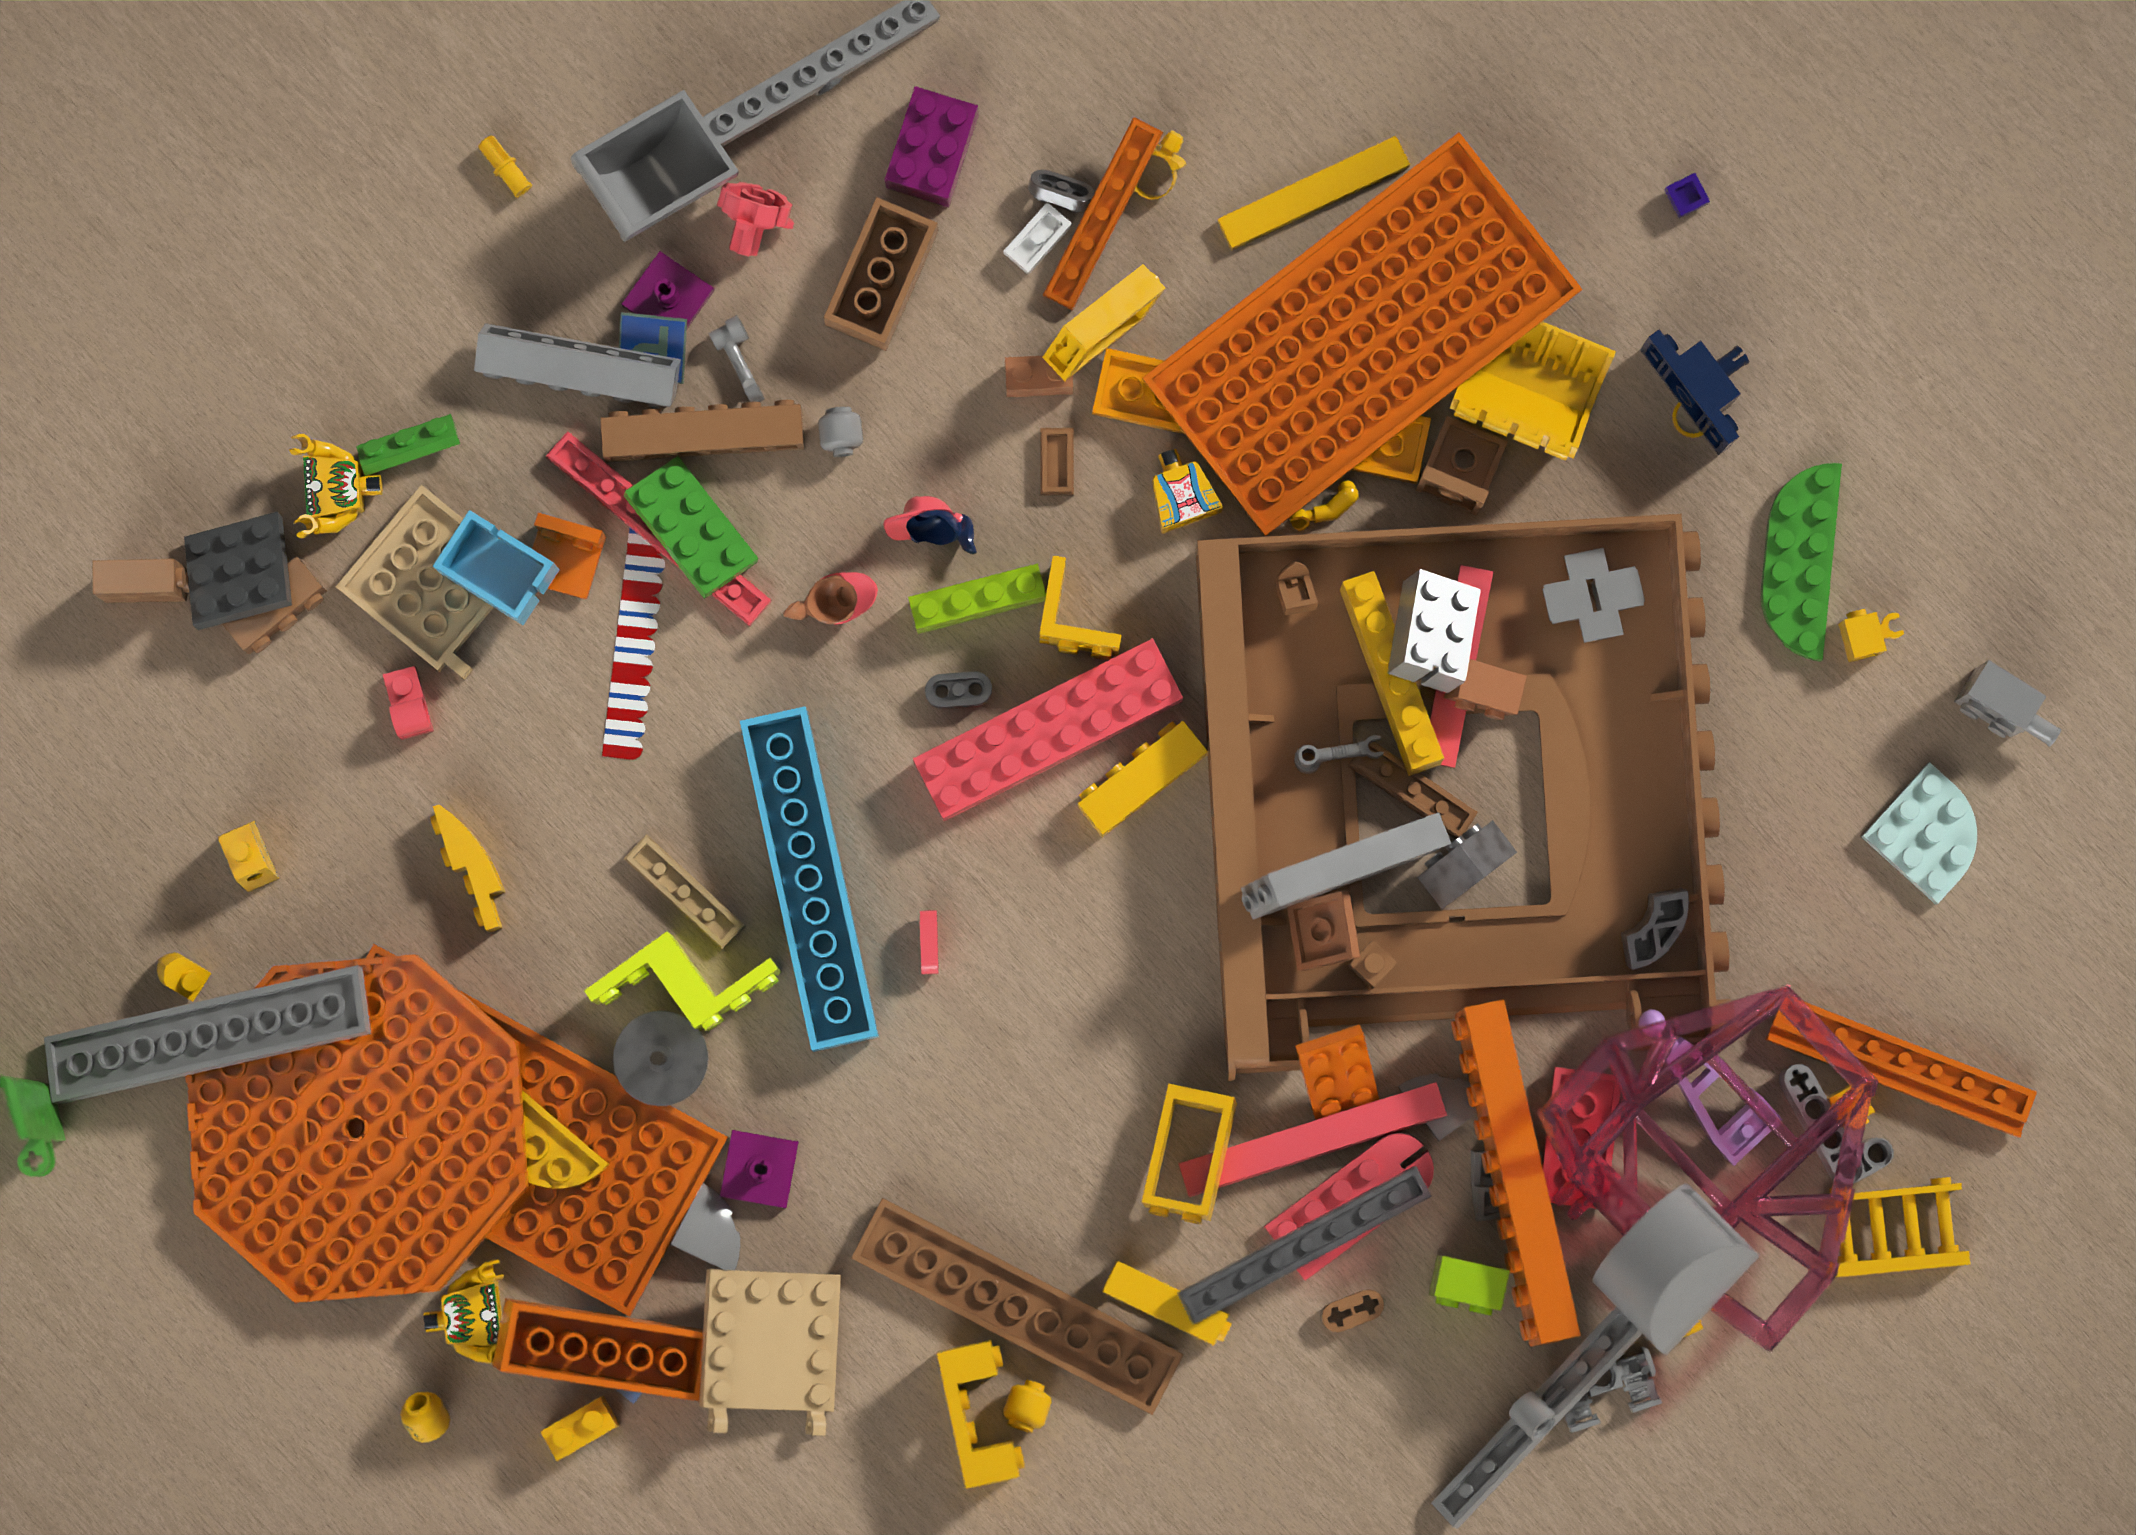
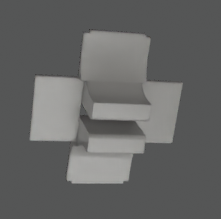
(1611, 590)

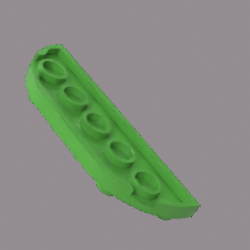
(1800, 559)

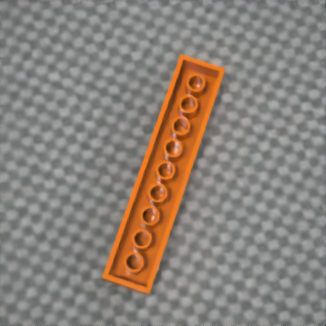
(1516, 1174)

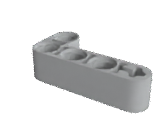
(1828, 1157)

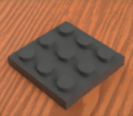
(237, 571)

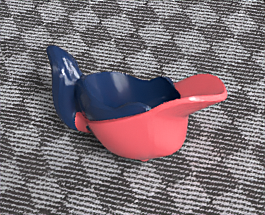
(931, 522)

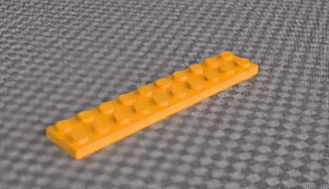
(1127, 398)

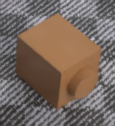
(1372, 964)

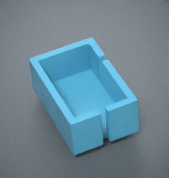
(496, 570)

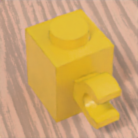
(1864, 634)

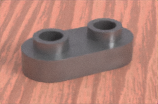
(1060, 190)
(958, 687)

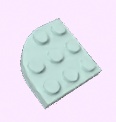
(1927, 833)

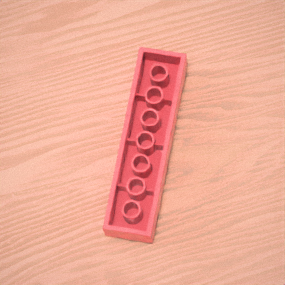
(1048, 730)

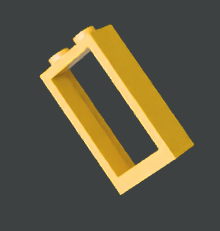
(1103, 322)
(1201, 1100)
(1162, 1302)

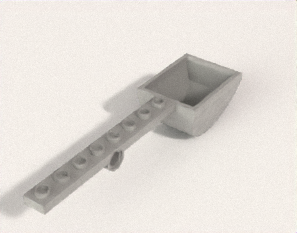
(679, 156)
(1662, 1284)

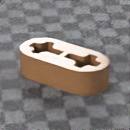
(1350, 1302)

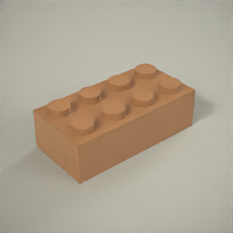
(881, 274)

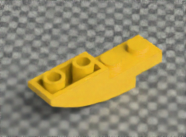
(464, 853)

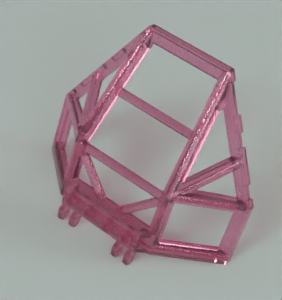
(1619, 1198)

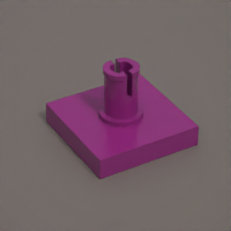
(668, 291)
(759, 1169)

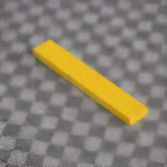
(1313, 192)

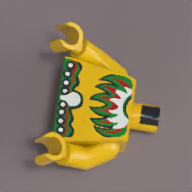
(332, 487)
(470, 1313)

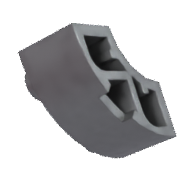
(1657, 929)

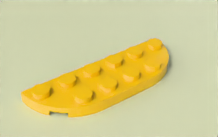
(554, 1153)

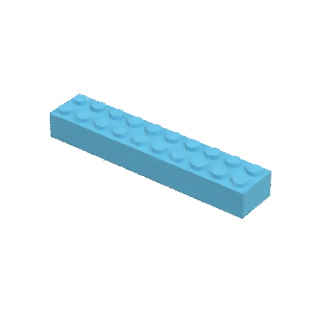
(809, 879)

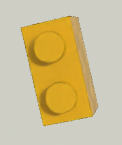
(580, 1428)

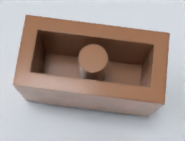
(1034, 377)
(1489, 689)

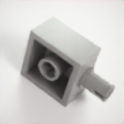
(2005, 704)

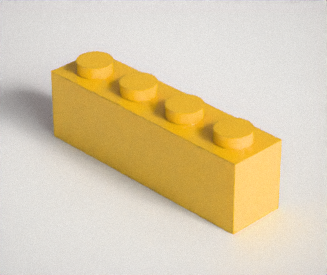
(1142, 778)

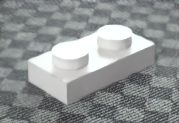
(1037, 238)

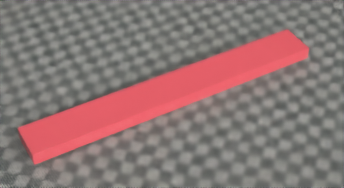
(609, 488)
(1318, 1137)

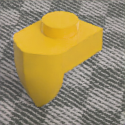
(182, 974)

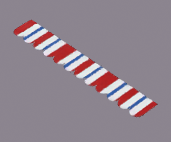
(632, 648)

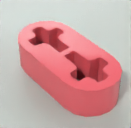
(929, 942)

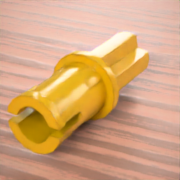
(504, 166)

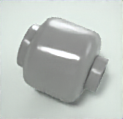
(840, 431)

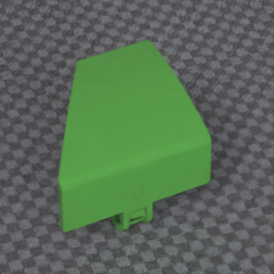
(34, 1120)

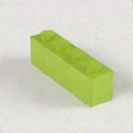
(977, 598)

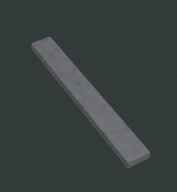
(1304, 1245)

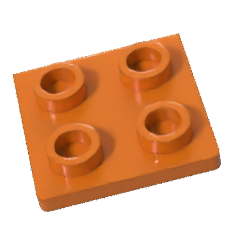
(572, 549)

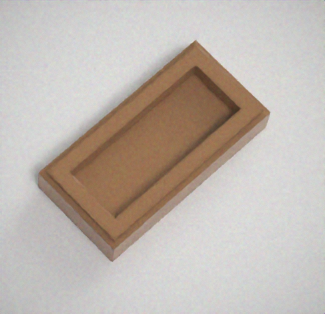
(1056, 461)

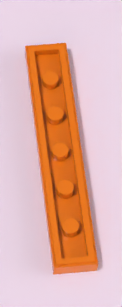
(1103, 213)

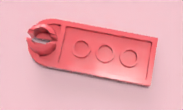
(1361, 1174)

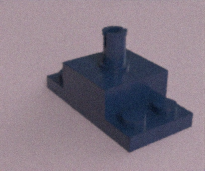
(1699, 384)

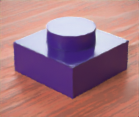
(1687, 195)

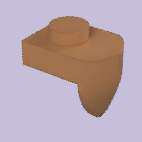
(1296, 589)

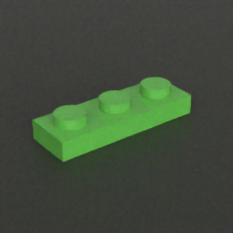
(408, 444)

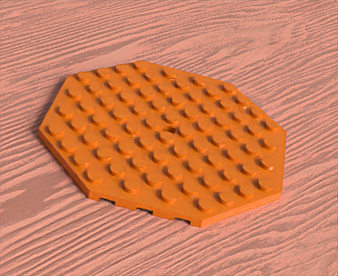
(377, 1209)

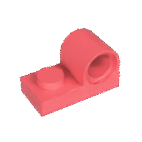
(408, 703)

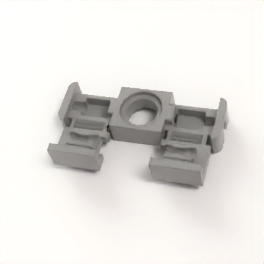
(1633, 1372)

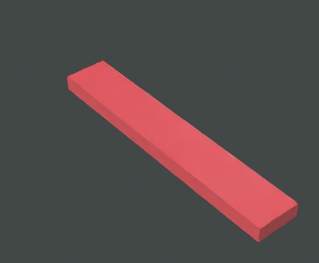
(1444, 717)

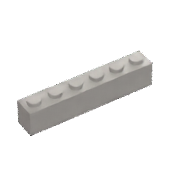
(577, 366)

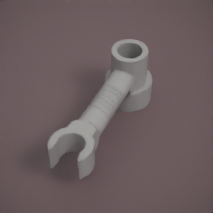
(728, 338)
(1327, 754)

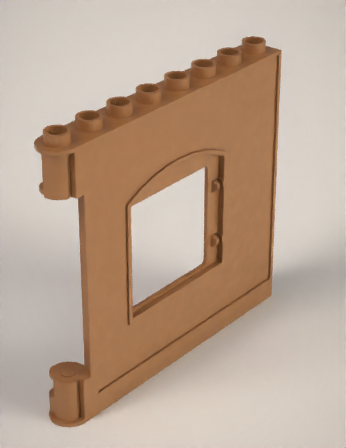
(1614, 771)

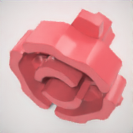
(753, 212)

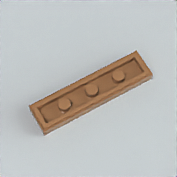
(1415, 790)

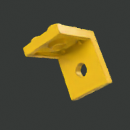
(1070, 638)

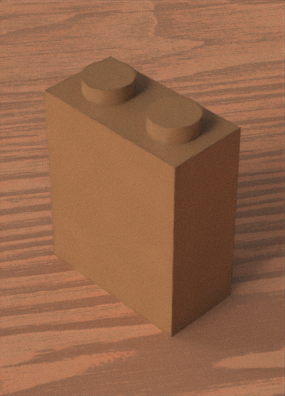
(140, 580)

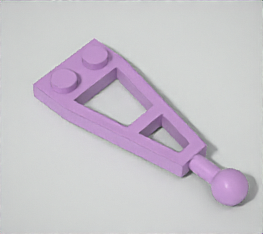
(1741, 1131)

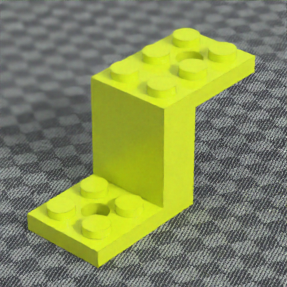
(683, 982)

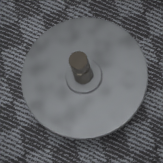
(660, 1058)

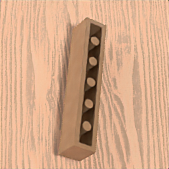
(702, 432)

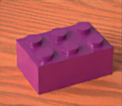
(931, 146)

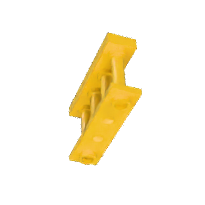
(1915, 1256)

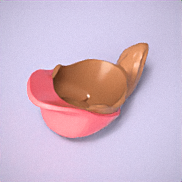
(836, 599)

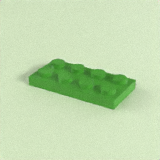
(691, 527)

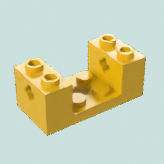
(984, 1463)

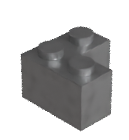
(1466, 862)

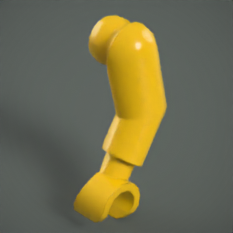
(1334, 509)

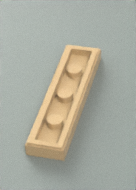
(684, 892)

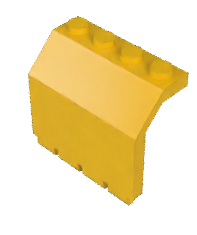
(1538, 390)

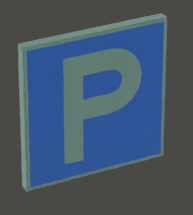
(655, 336)

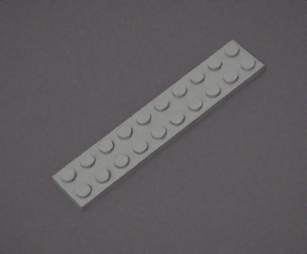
(207, 1035)

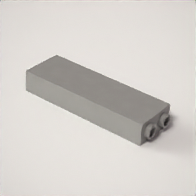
(1344, 866)

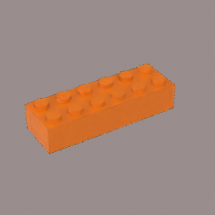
(599, 1349)

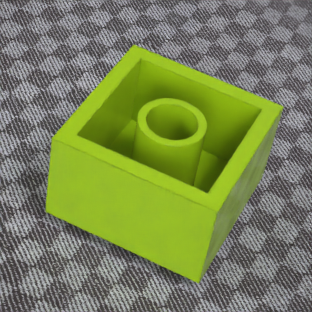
(1468, 1283)

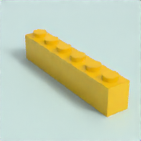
(1398, 696)

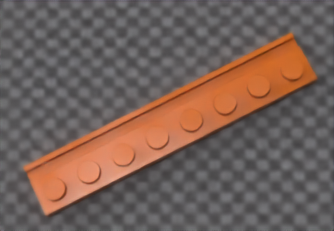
(1919, 1072)

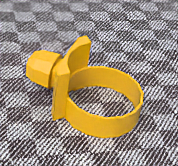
(1170, 145)

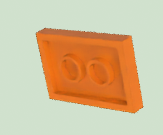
(1337, 1072)

